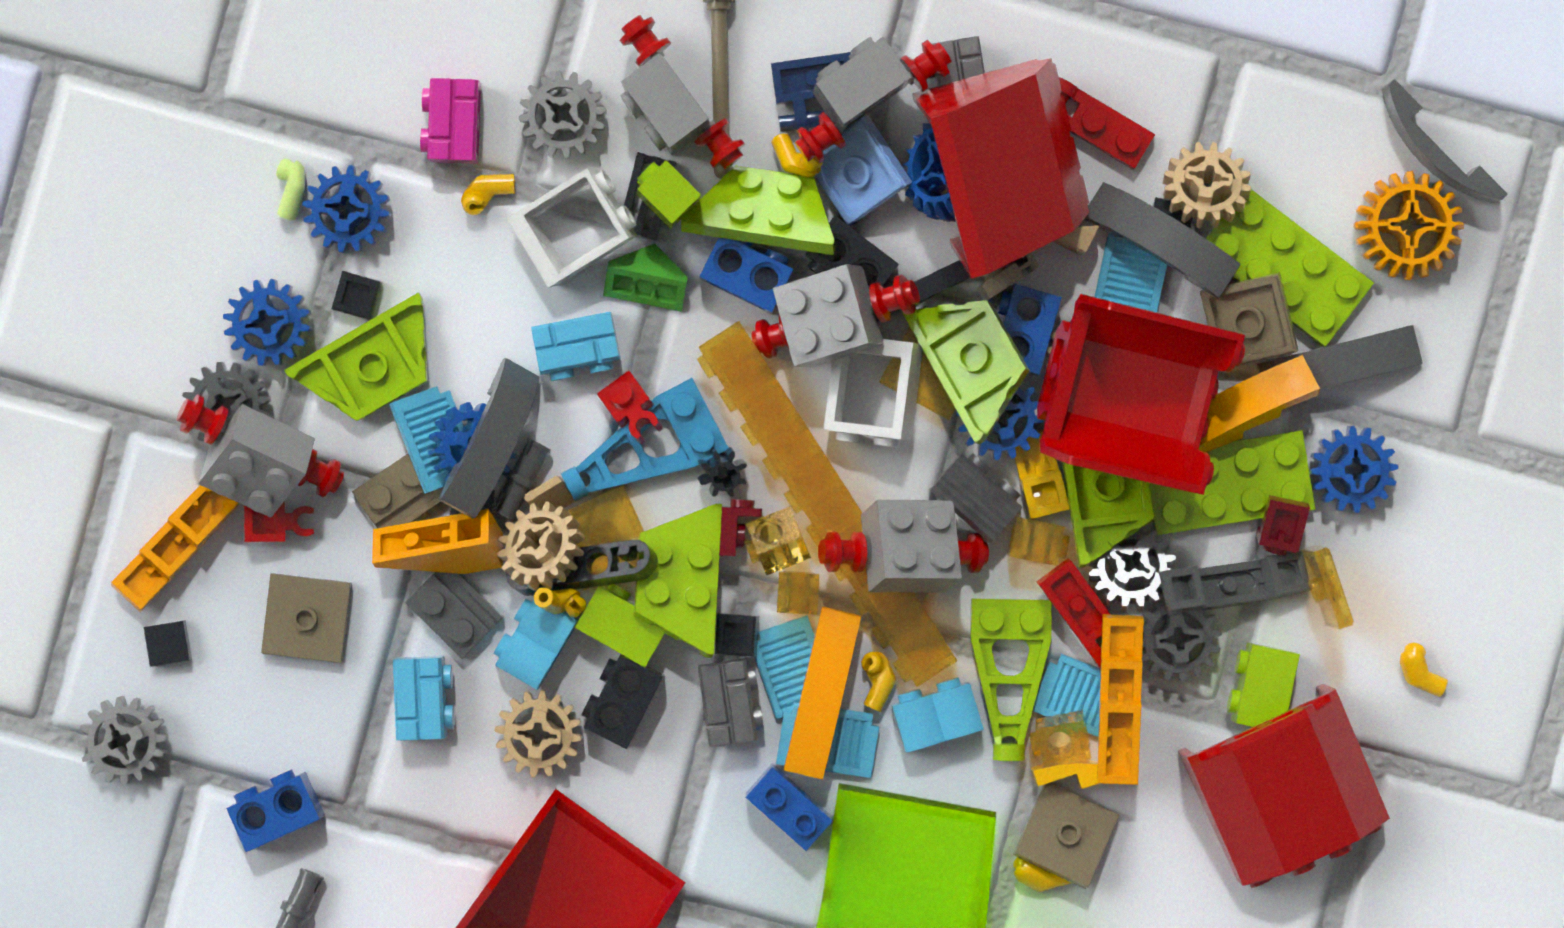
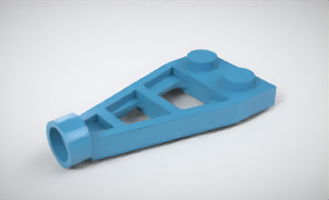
(692, 424)

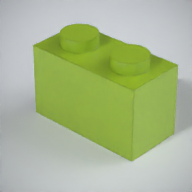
(666, 192)
(612, 622)
(1263, 684)

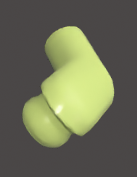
(295, 188)

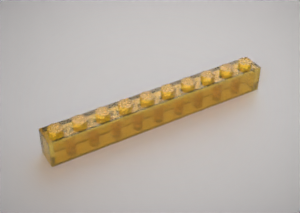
(820, 494)

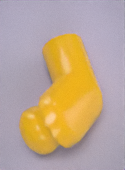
(791, 160)
(483, 189)
(560, 601)
(1417, 673)
(881, 677)
(1036, 877)

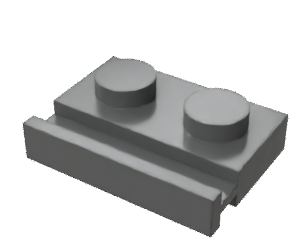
(454, 611)

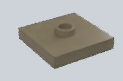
(1259, 312)
(306, 617)
(1066, 835)

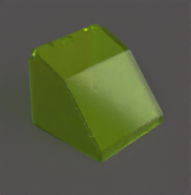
(905, 863)

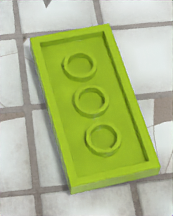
(1316, 281)
(1240, 484)

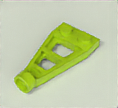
(1013, 621)

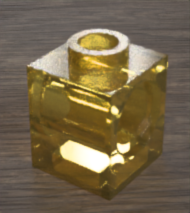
(779, 527)
(1038, 541)
(798, 592)
(1069, 723)

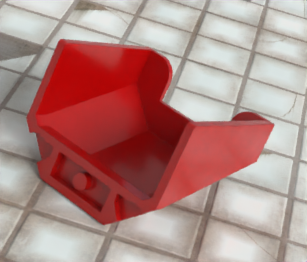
(1134, 392)
(1288, 791)

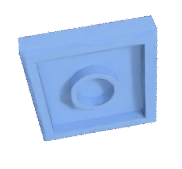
(861, 172)

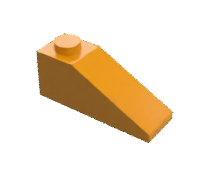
(440, 544)

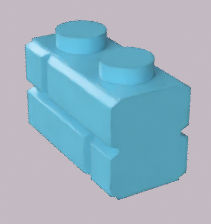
(576, 345)
(421, 698)

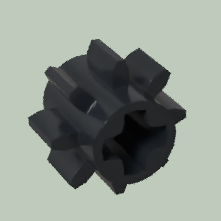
(711, 472)

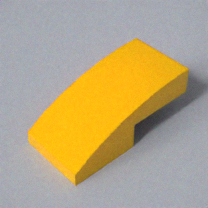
(1040, 480)
(1084, 771)

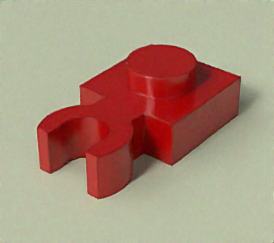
(628, 404)
(272, 529)

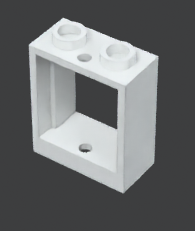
(540, 247)
(906, 398)

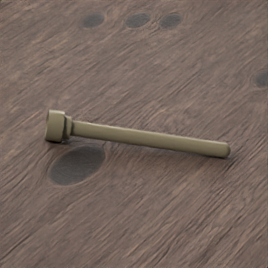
(719, 65)

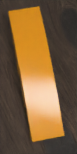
(1257, 401)
(173, 546)
(822, 692)
(1120, 699)

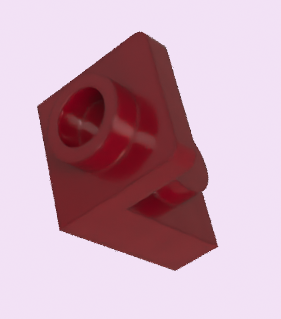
(1282, 525)
(732, 533)

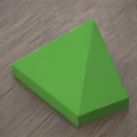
(646, 278)

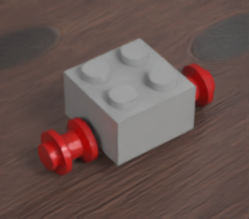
(862, 85)
(667, 103)
(832, 315)
(256, 456)
(906, 547)

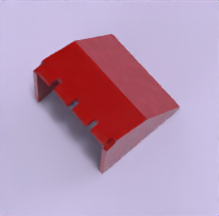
(1006, 162)
(573, 875)

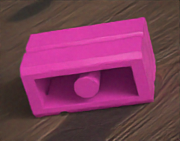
(452, 120)

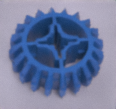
(928, 178)

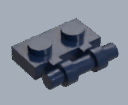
(795, 84)

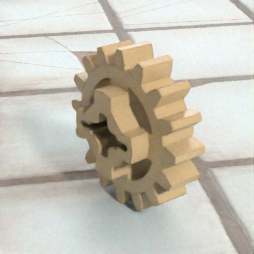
(1226, 183)
(542, 540)
(539, 715)

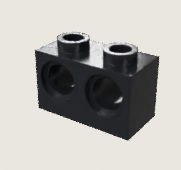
(857, 252)
(631, 704)

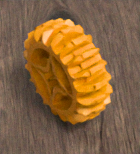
(1406, 243)

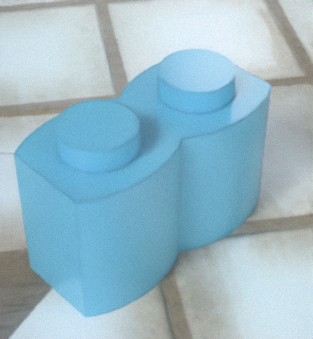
(534, 643)
(937, 715)

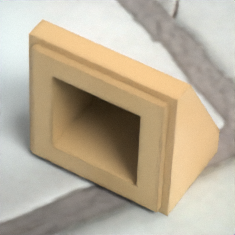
(1078, 240)
(551, 491)

